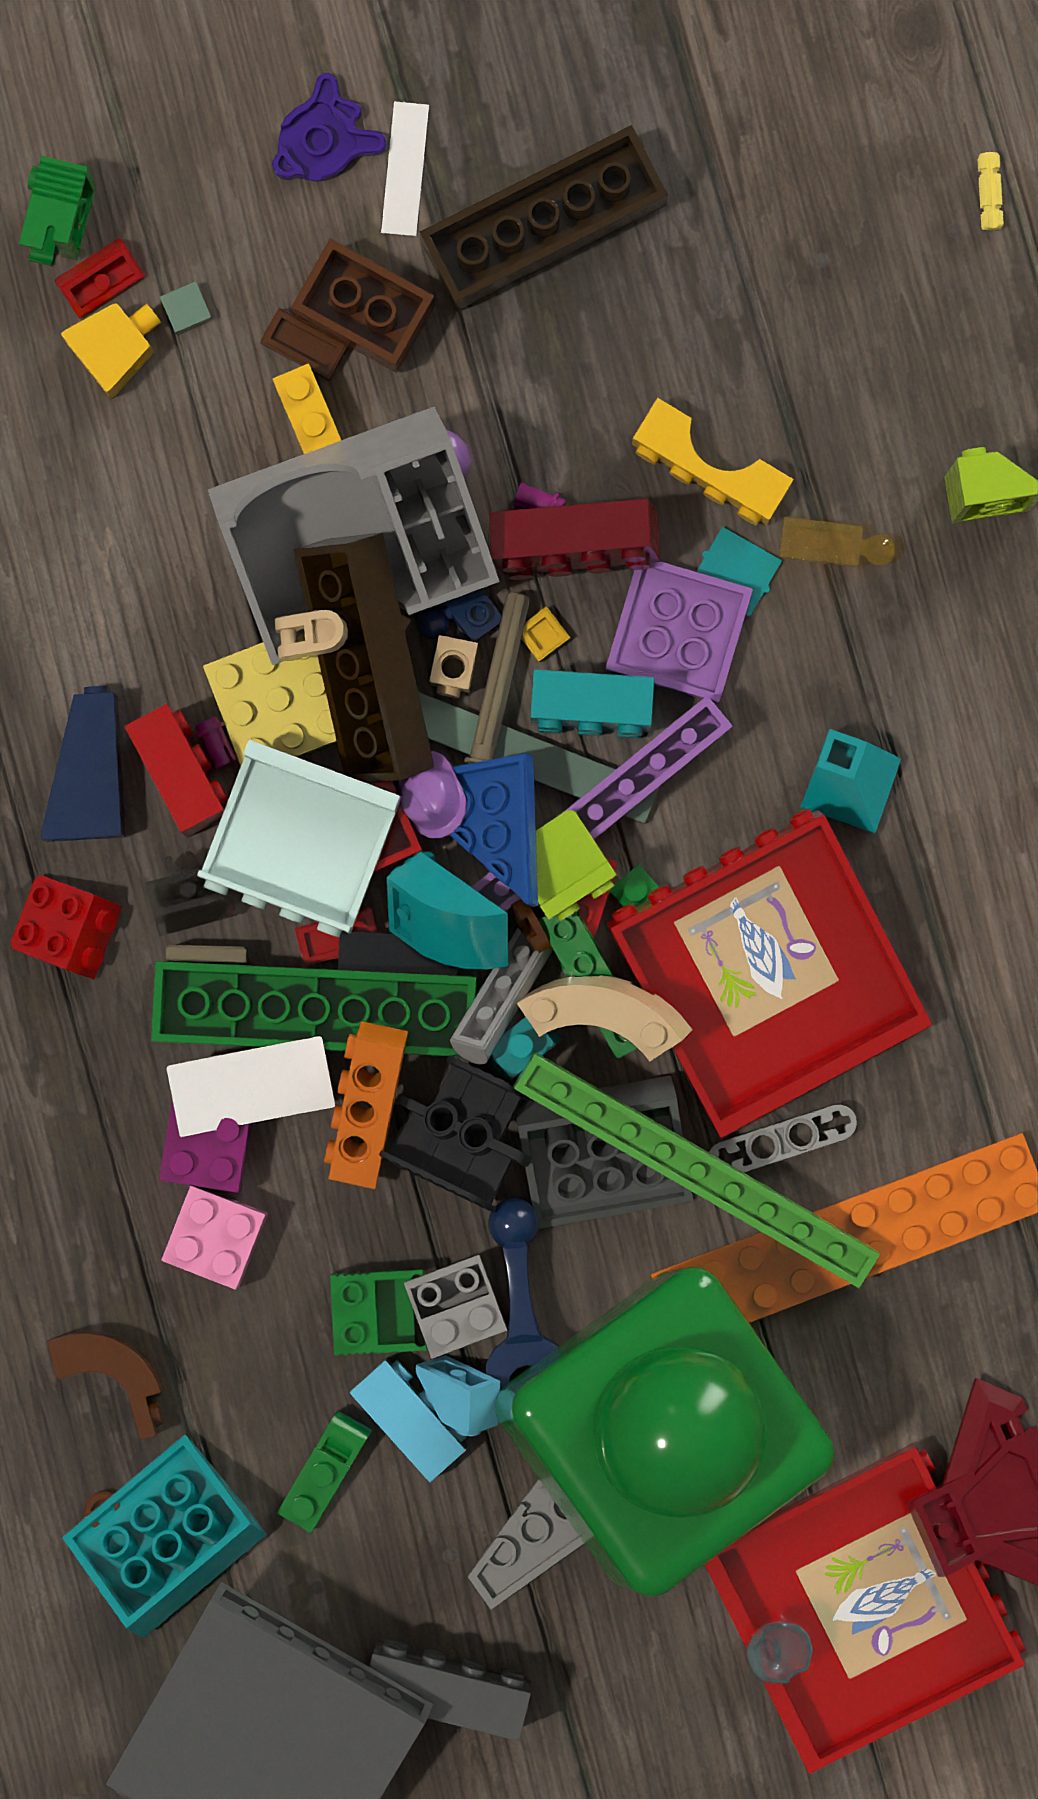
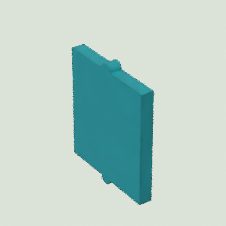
(740, 563)

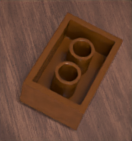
(363, 305)

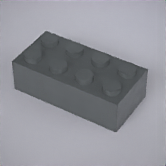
(459, 1692)

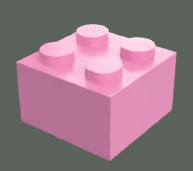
(214, 1236)

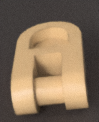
(323, 634)

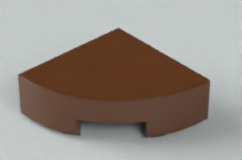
(530, 926)

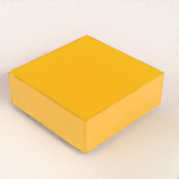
(543, 634)

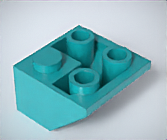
(851, 781)

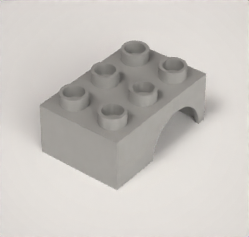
(382, 480)

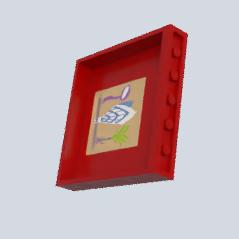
(770, 970)
(878, 1617)

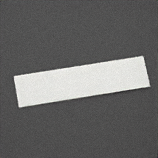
(405, 168)

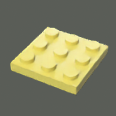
(272, 703)

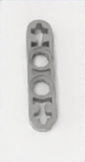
(780, 1136)

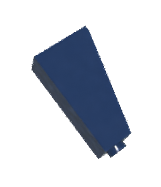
(88, 775)

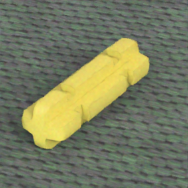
(990, 191)

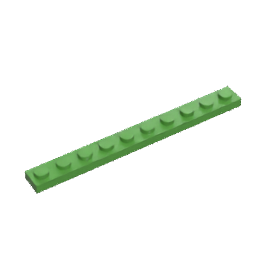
(696, 1169)

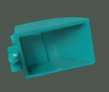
(445, 916)

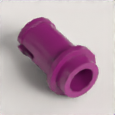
(530, 497)
(215, 742)

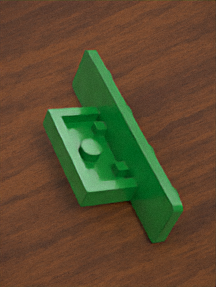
(580, 958)

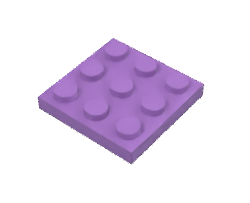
(679, 629)

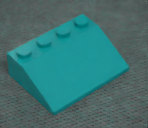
(166, 1539)

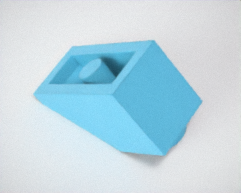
(460, 1394)

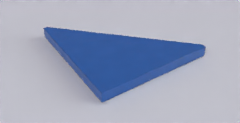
(501, 820)

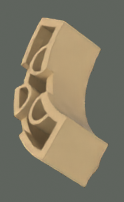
(608, 1004)

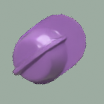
(434, 799)

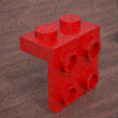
(65, 926)

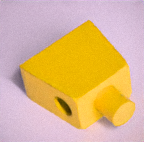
(113, 344)

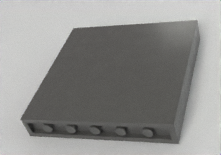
(267, 1716)

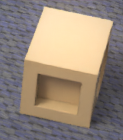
(453, 648)

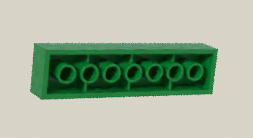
(292, 1004)

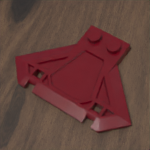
(988, 1492)

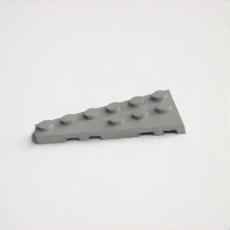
(525, 1547)

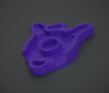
(321, 136)

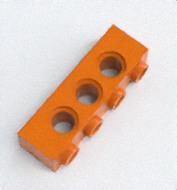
(384, 1050)

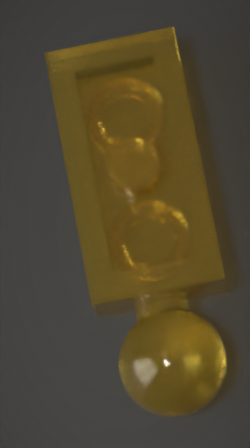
(832, 543)

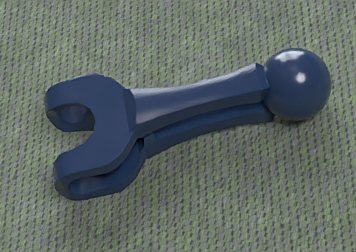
(513, 1228)

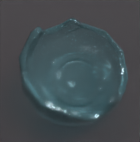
(779, 1651)

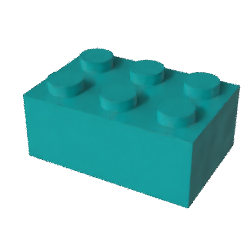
(592, 703)

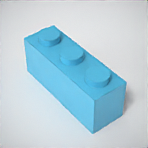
(408, 1418)

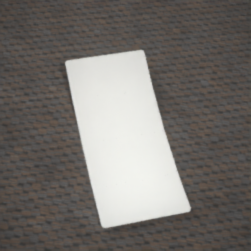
(251, 1085)

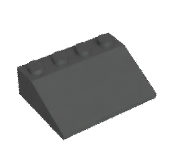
(585, 1178)

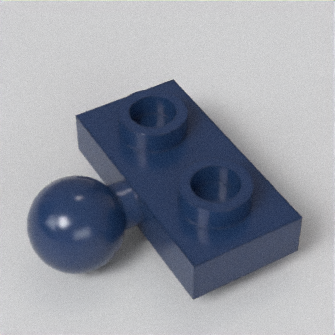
(471, 613)

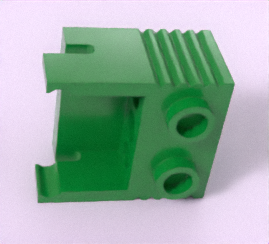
(57, 209)
(373, 1312)

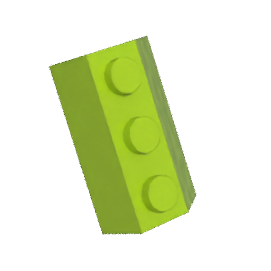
(988, 486)

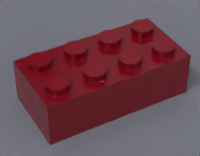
(575, 538)

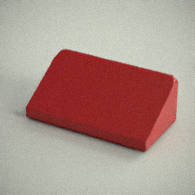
(99, 277)

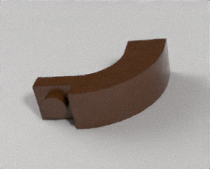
(118, 1359)

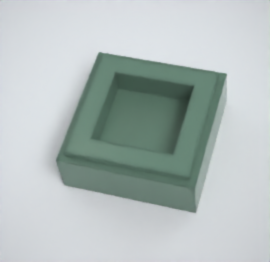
(186, 308)

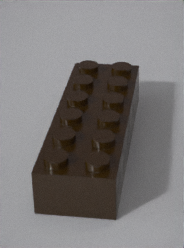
(544, 218)
(372, 674)

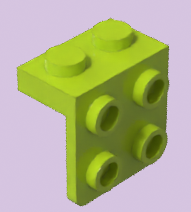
(569, 866)

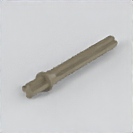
(499, 678)

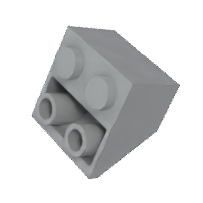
(456, 1306)

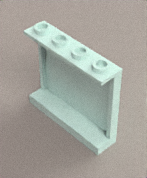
(299, 839)

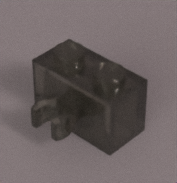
(183, 901)

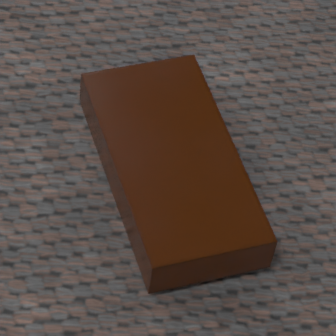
(304, 344)

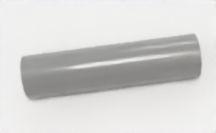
(498, 1001)

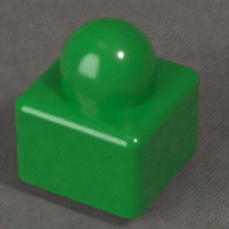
(665, 1431)

